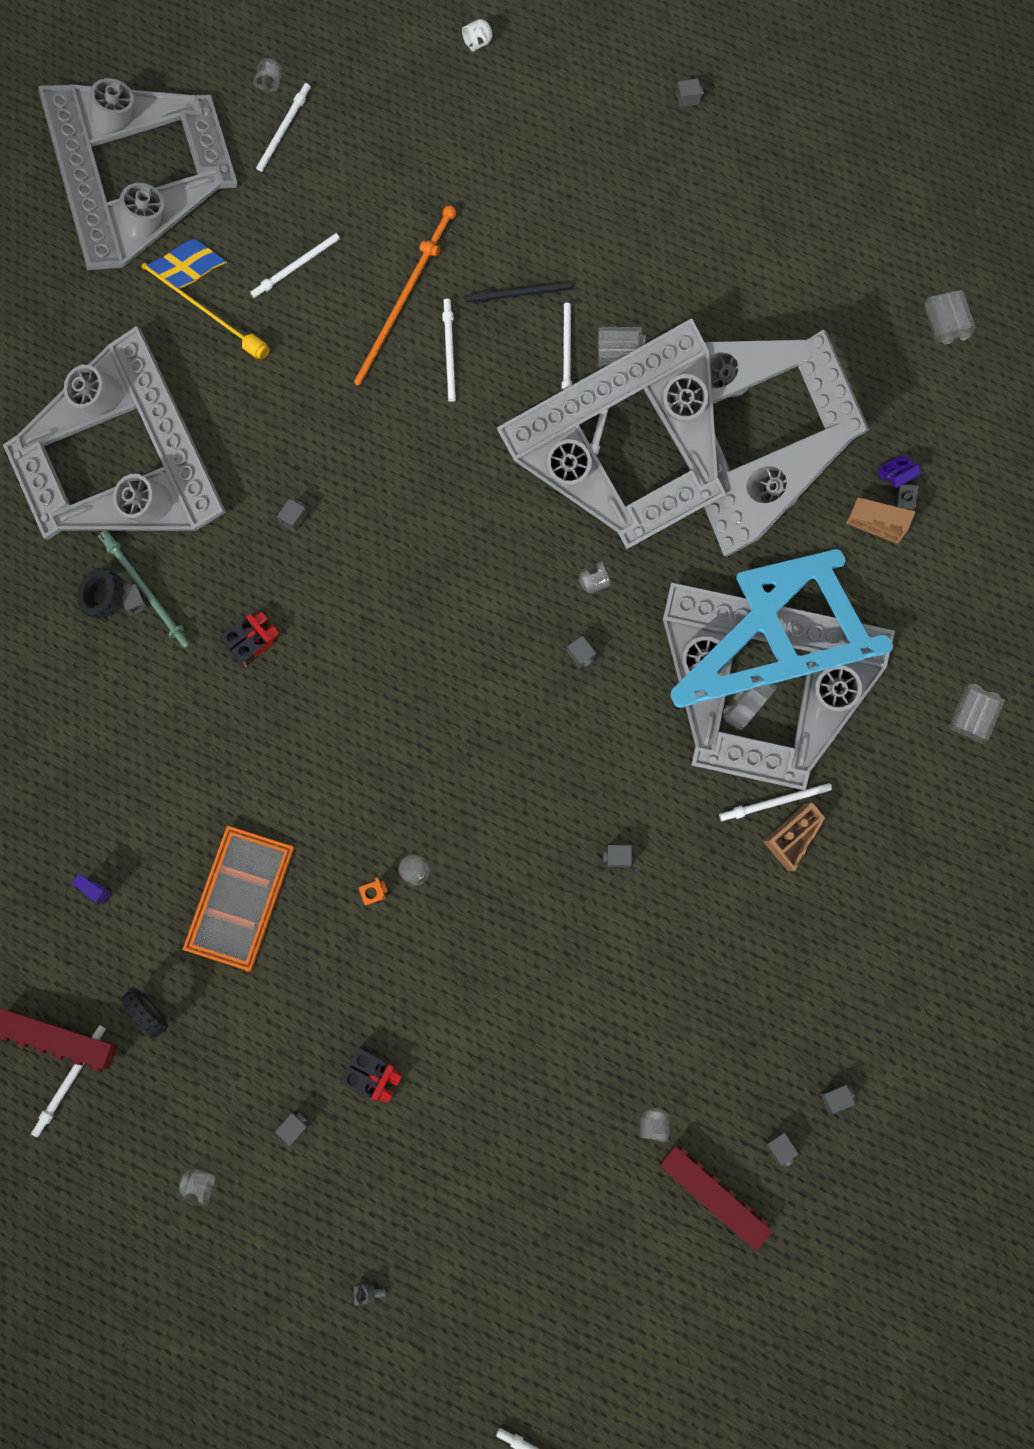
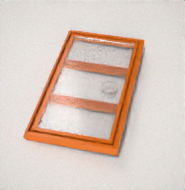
(238, 898)

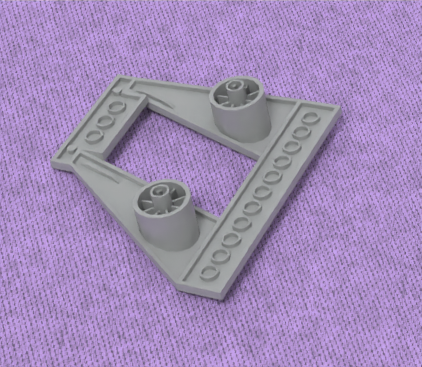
(96, 115)
(654, 368)
(116, 382)
(744, 510)
(708, 615)

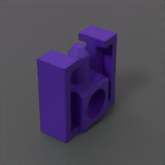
(899, 470)
(92, 889)

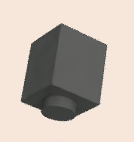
(689, 92)
(292, 514)
(133, 599)
(581, 652)
(618, 856)
(838, 1098)
(292, 1128)
(782, 1149)

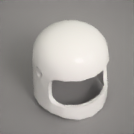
(477, 29)

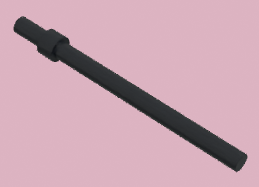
(483, 296)

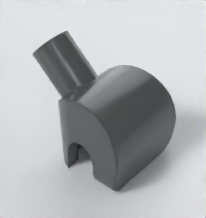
(366, 1293)

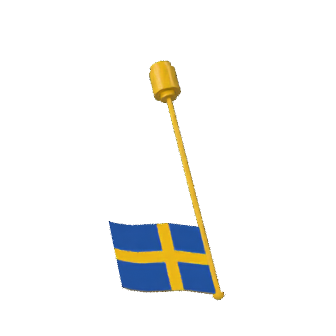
(187, 265)

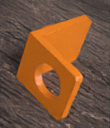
(380, 888)

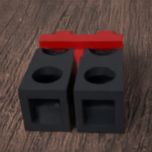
(248, 638)
(377, 1076)

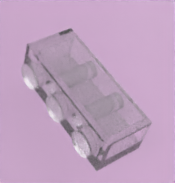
(747, 705)

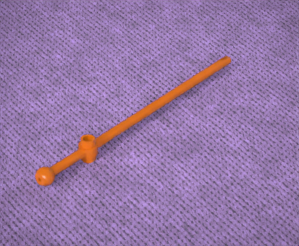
(430, 249)

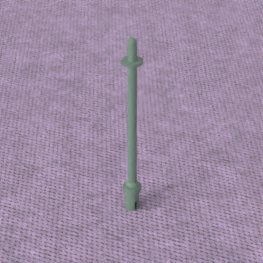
(114, 547)

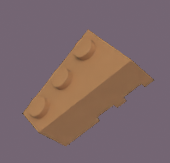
(880, 519)
(792, 837)

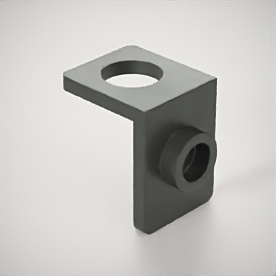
(908, 495)

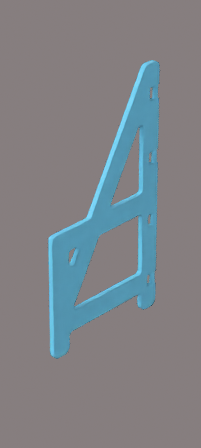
(788, 579)

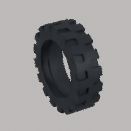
(87, 590)
(144, 1012)

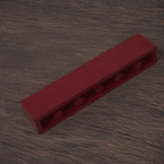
(57, 1040)
(715, 1198)

